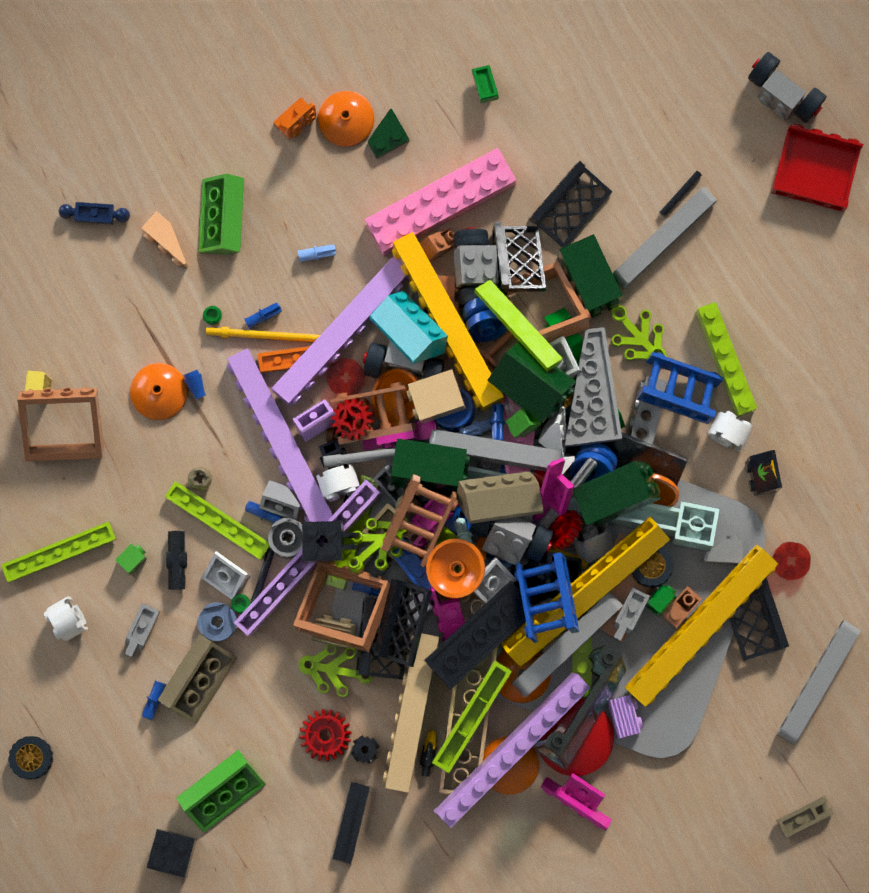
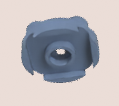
(208, 615)

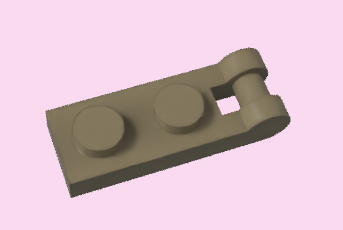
(804, 817)

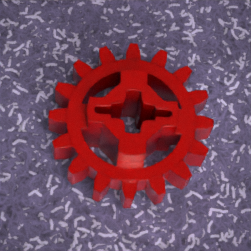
(354, 427)
(565, 529)

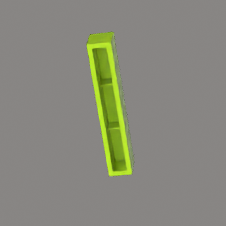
(726, 359)
(471, 716)

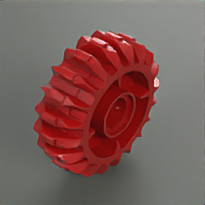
(321, 723)

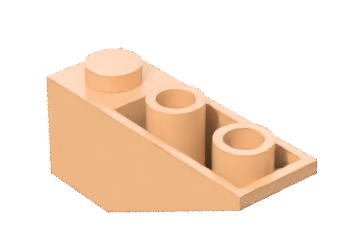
(162, 232)

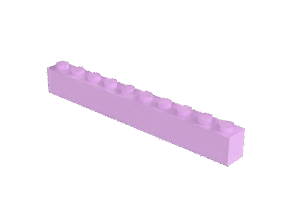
(339, 334)
(278, 434)
(298, 570)
(511, 749)

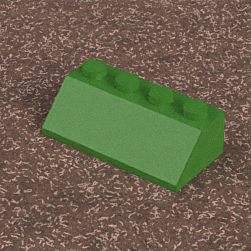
(221, 214)
(220, 791)

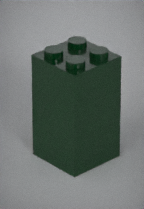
(590, 275)
(530, 385)
(436, 465)
(617, 493)

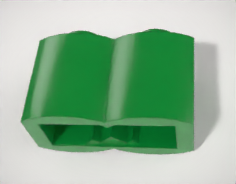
(661, 600)

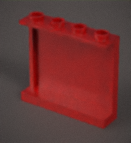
(817, 167)

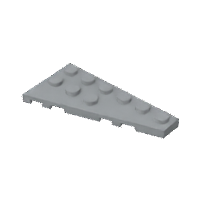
(594, 404)

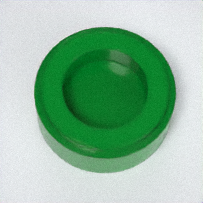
(240, 603)

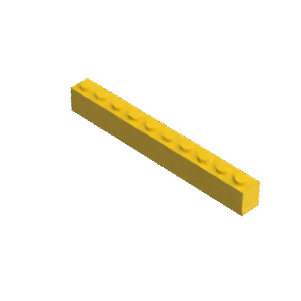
(443, 313)
(591, 586)
(701, 625)

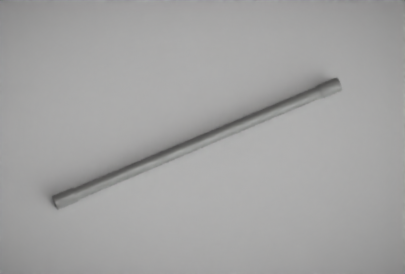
(338, 460)

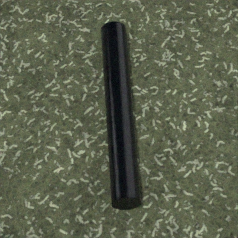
(682, 191)
(263, 574)

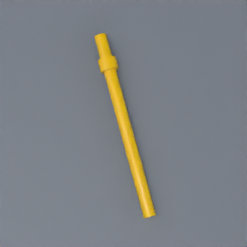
(226, 332)

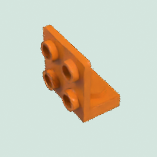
(295, 118)

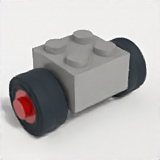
(782, 93)
(473, 262)
(395, 359)
(510, 538)

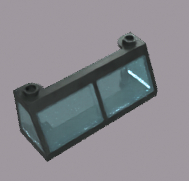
(562, 747)

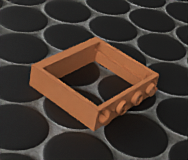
(571, 325)
(61, 451)
(321, 571)

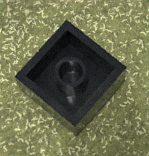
(171, 853)

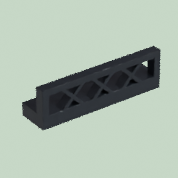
(351, 822)

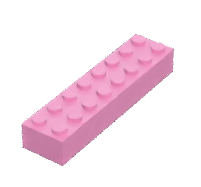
(441, 200)

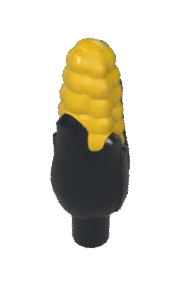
(428, 753)

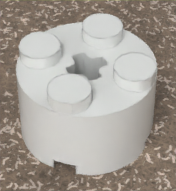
(730, 431)
(338, 482)
(66, 619)

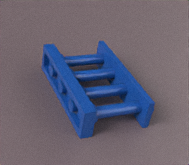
(668, 400)
(561, 584)

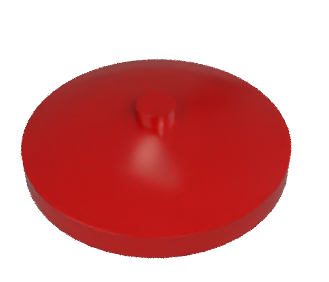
(594, 749)

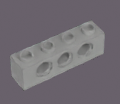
(650, 426)

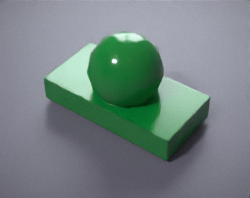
(485, 84)

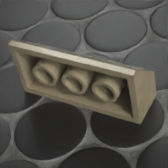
(499, 497)
(197, 678)

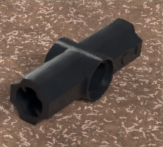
(176, 560)

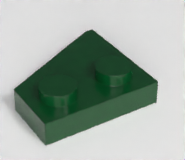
(387, 135)

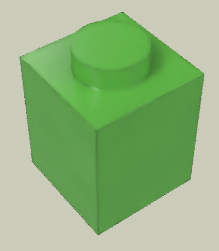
(522, 423)
(131, 558)

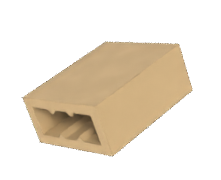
(435, 397)

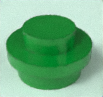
(212, 315)

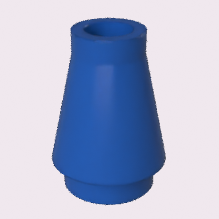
(195, 383)

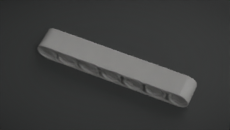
(664, 237)
(497, 451)
(567, 644)
(818, 682)

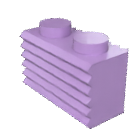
(314, 420)
(624, 716)

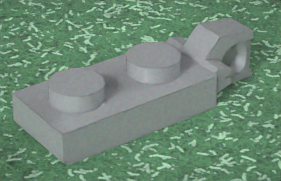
(630, 613)
(141, 629)

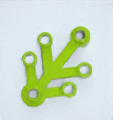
(639, 338)
(377, 539)
(330, 669)

